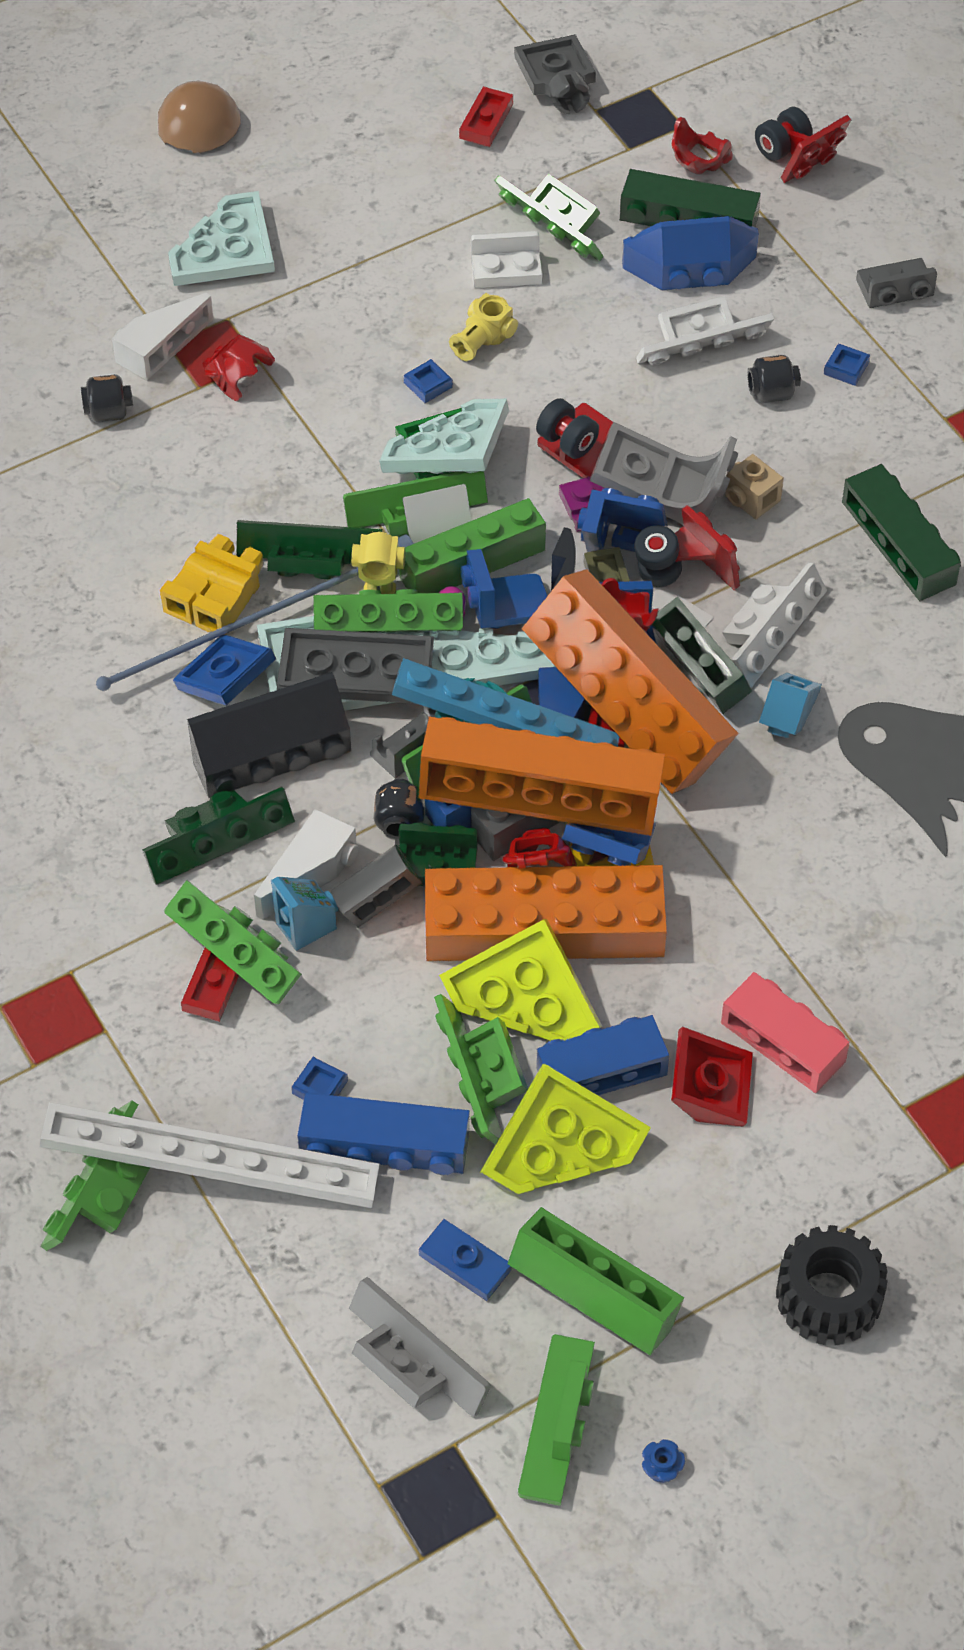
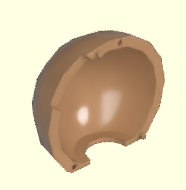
(198, 117)

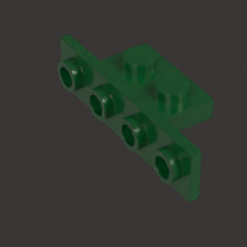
(300, 547)
(214, 830)

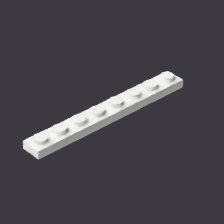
(209, 1155)

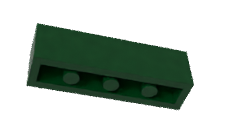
(662, 198)
(901, 532)

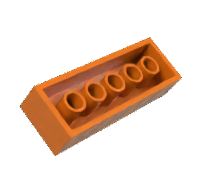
(628, 679)
(540, 775)
(588, 908)

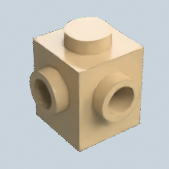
(754, 486)

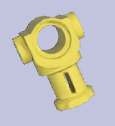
(488, 324)
(378, 561)

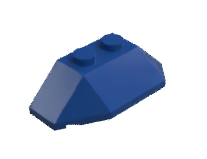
(691, 252)

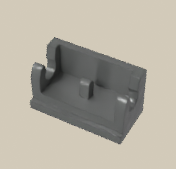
(394, 748)

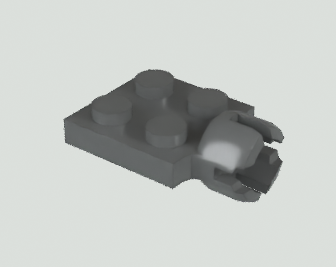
(558, 70)

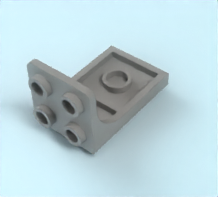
(652, 469)

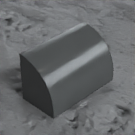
(375, 886)

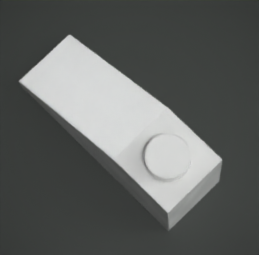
(159, 335)
(315, 854)

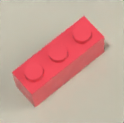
(785, 1031)

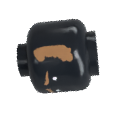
(773, 378)
(106, 398)
(396, 805)

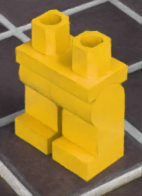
(213, 584)

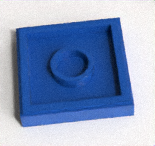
(224, 669)

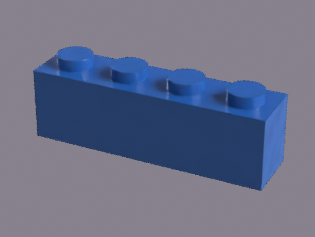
(386, 1132)

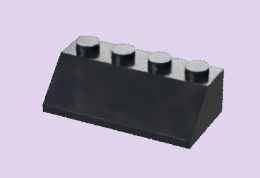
(269, 735)

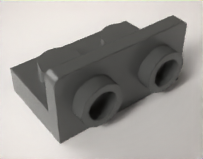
(896, 282)

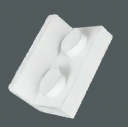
(506, 259)

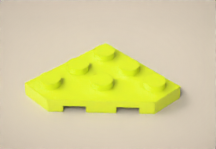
(524, 985)
(562, 1135)

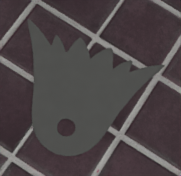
(915, 764)

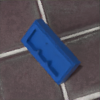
(465, 1259)

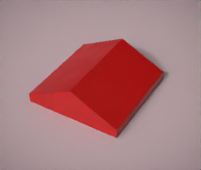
(711, 1079)

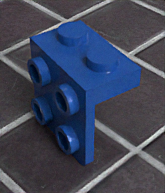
(614, 508)
(500, 599)

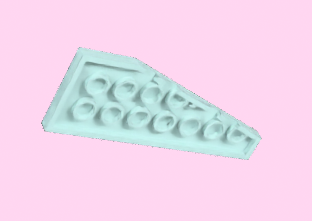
(457, 653)

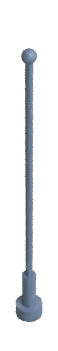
(104, 683)

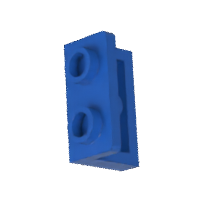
(619, 845)

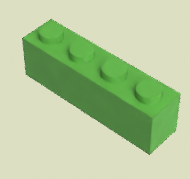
(501, 535)
(595, 1280)

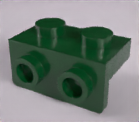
(438, 847)

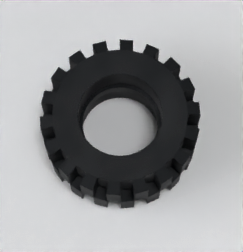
(839, 1255)

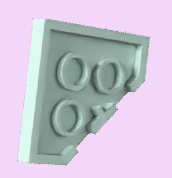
(225, 244)
(449, 443)

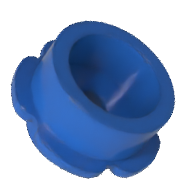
(662, 1471)

